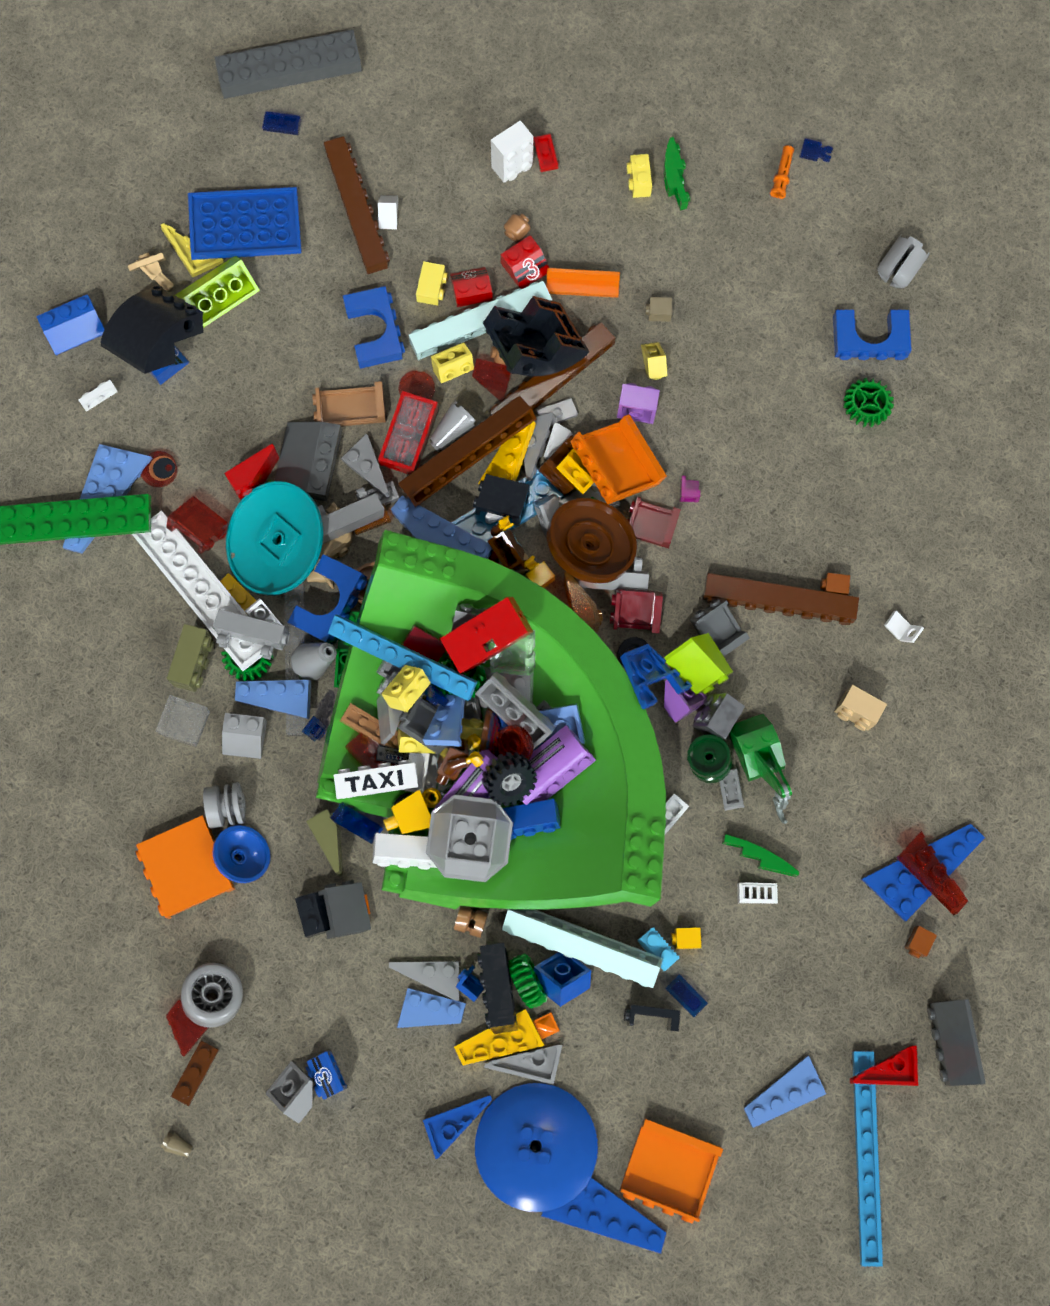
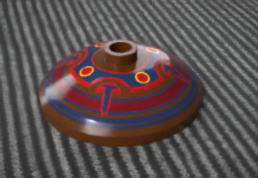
(490, 732)

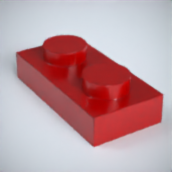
(545, 153)

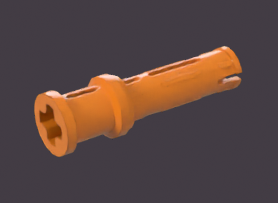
(781, 179)

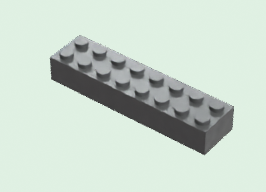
(288, 64)

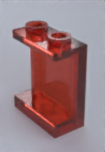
(198, 523)

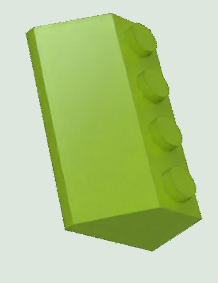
(220, 290)

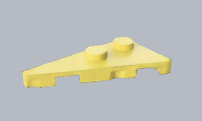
(182, 248)

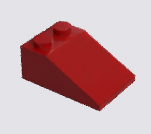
(252, 471)

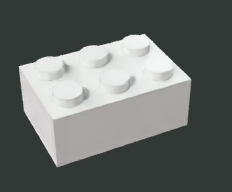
(512, 152)

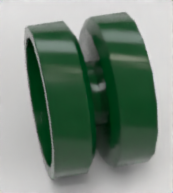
(709, 747)

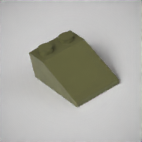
(329, 838)

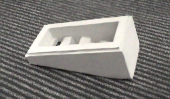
(741, 893)

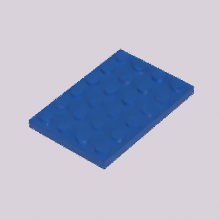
(244, 223)

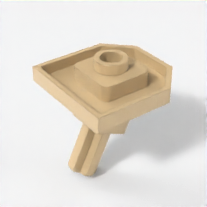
(152, 268)

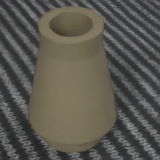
(176, 1145)

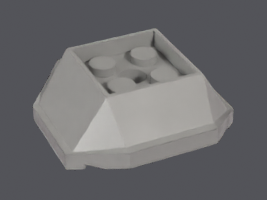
(469, 815)

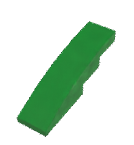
(767, 860)

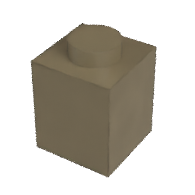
(659, 309)

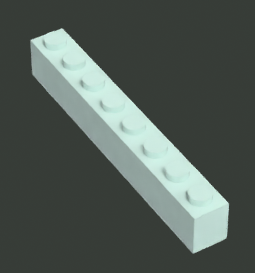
(469, 323)
(583, 945)

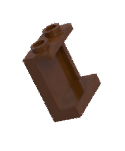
(550, 471)

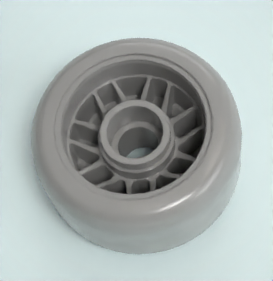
(211, 979)

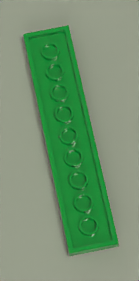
(75, 519)

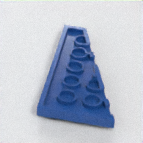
(903, 890)
(606, 1214)

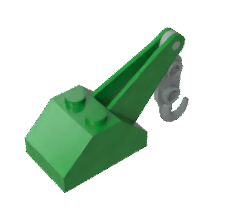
(762, 756)

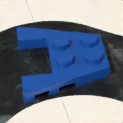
(647, 667)

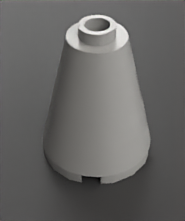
(452, 427)
(312, 660)

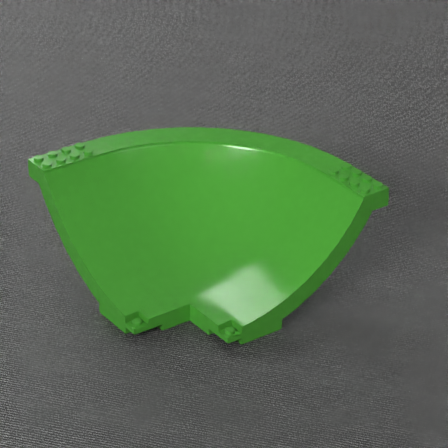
(608, 813)

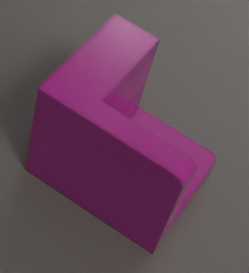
(689, 490)

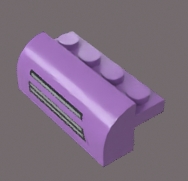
(557, 764)
(471, 780)

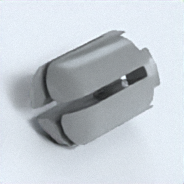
(916, 257)

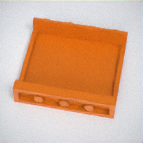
(618, 460)
(182, 867)
(670, 1170)

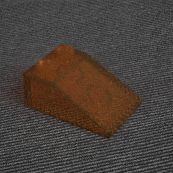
(582, 603)

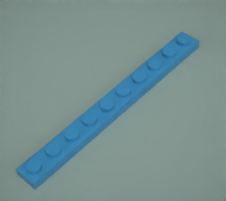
(867, 1164)

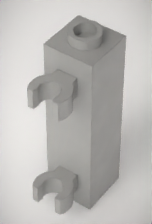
(351, 517)
(632, 579)
(251, 630)

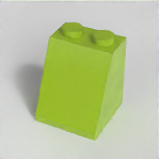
(700, 663)

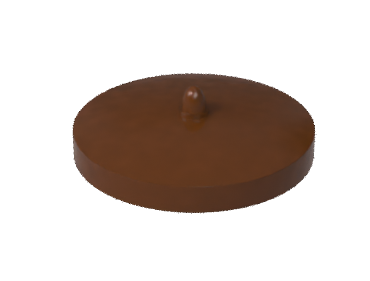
(591, 540)

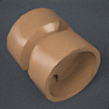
(463, 921)

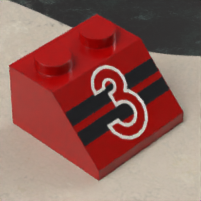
(525, 262)
(471, 287)

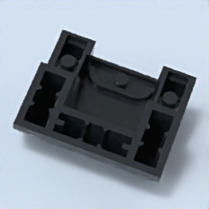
(148, 326)
(535, 340)

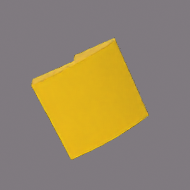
(575, 472)

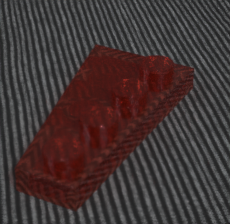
(924, 865)

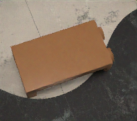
(350, 406)

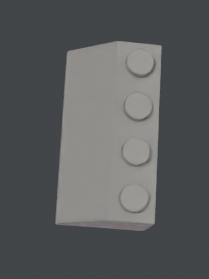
(514, 708)

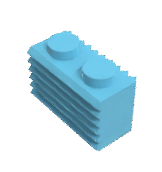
(657, 946)

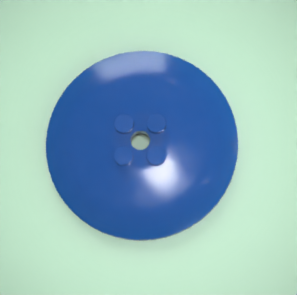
(542, 1178)

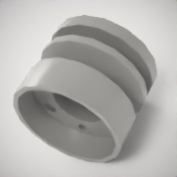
(220, 805)

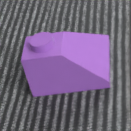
(681, 704)

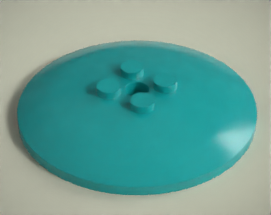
(253, 534)

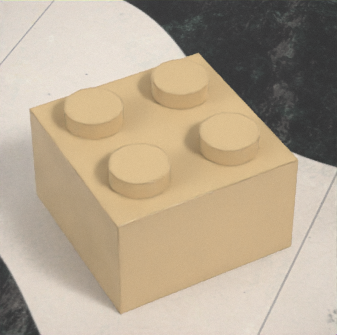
(860, 708)

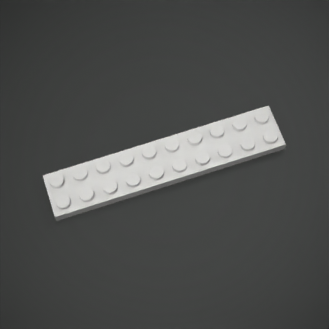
(195, 583)

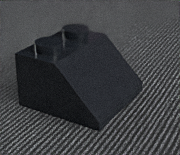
(313, 914)

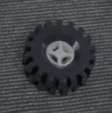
(509, 778)

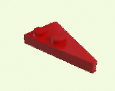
(894, 1070)

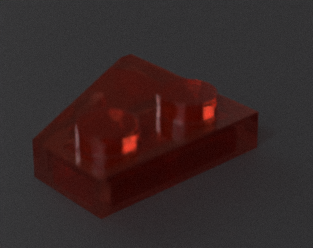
(492, 377)
(184, 1030)

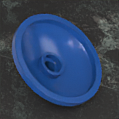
(248, 847)

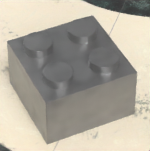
(718, 715)

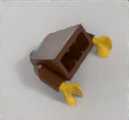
(508, 547)
(455, 758)

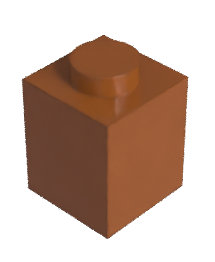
(835, 583)
(920, 942)

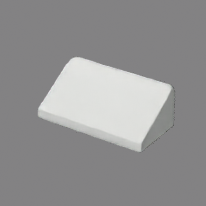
(557, 438)

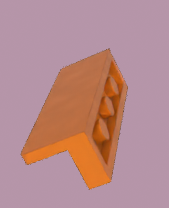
(583, 282)

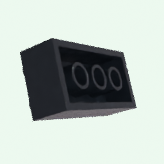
(498, 988)

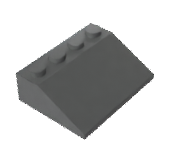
(309, 456)
(956, 1043)

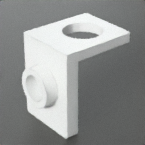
(901, 628)

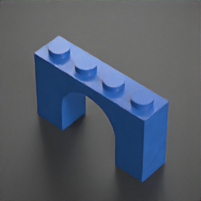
(376, 303)
(849, 344)
(349, 583)

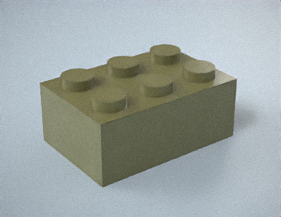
(190, 658)

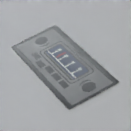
(390, 754)

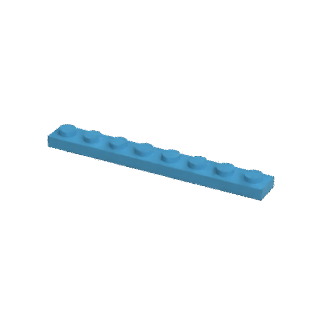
(400, 656)

